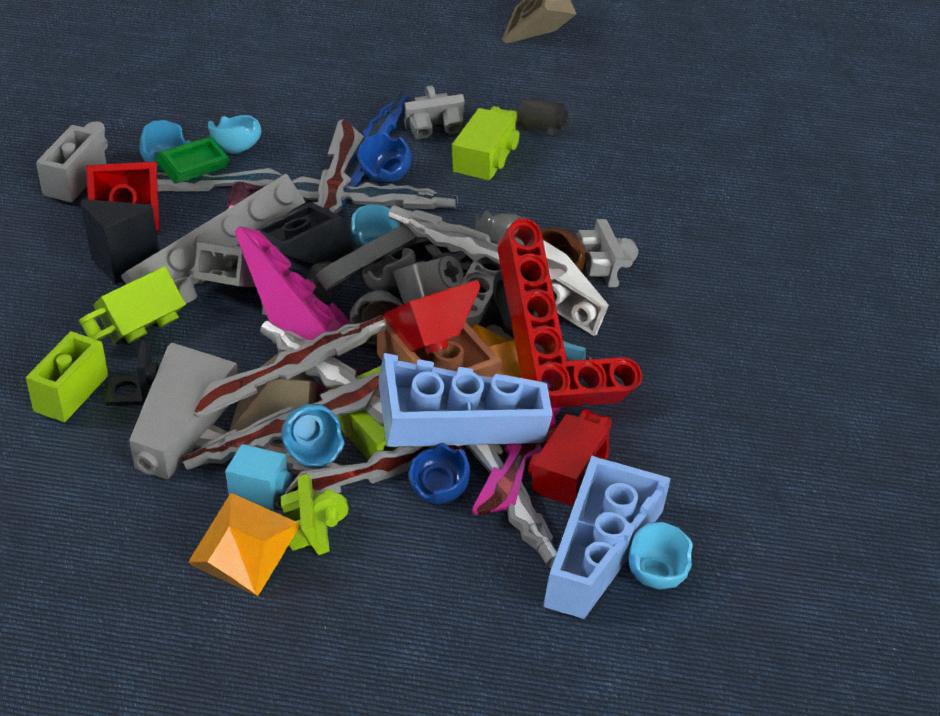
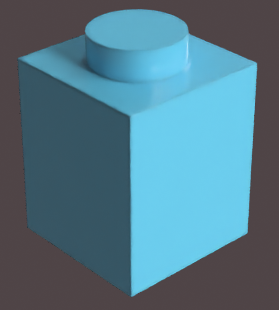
(258, 475)

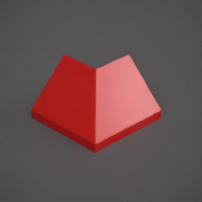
(125, 184)

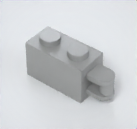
(64, 164)

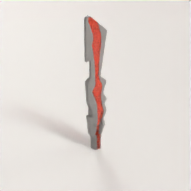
(334, 180)
(287, 365)
(340, 401)
(379, 467)

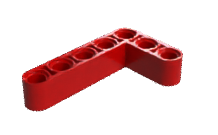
(546, 329)

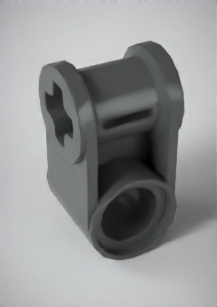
(428, 277)

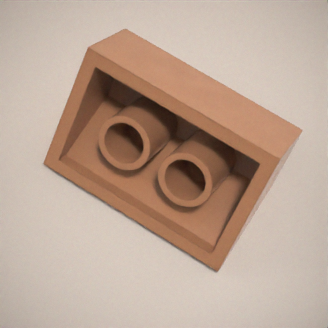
(463, 350)

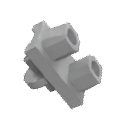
(434, 110)
(606, 252)

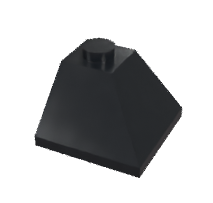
(309, 234)

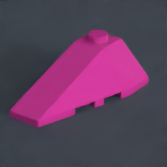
(285, 293)

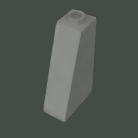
(168, 418)

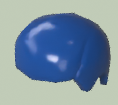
(384, 157)
(439, 474)

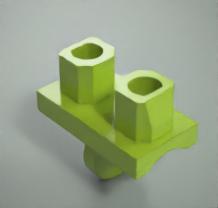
(316, 514)

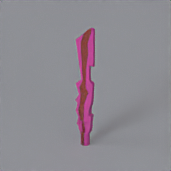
(504, 484)

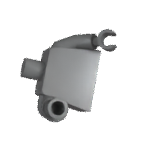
(216, 264)

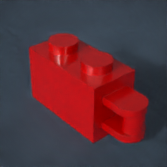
(566, 455)

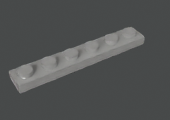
(252, 212)

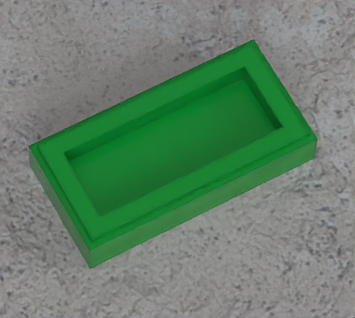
(192, 160)

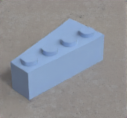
(459, 407)
(600, 531)

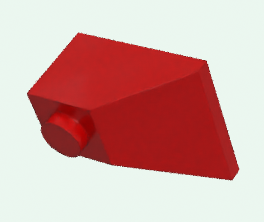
(433, 318)

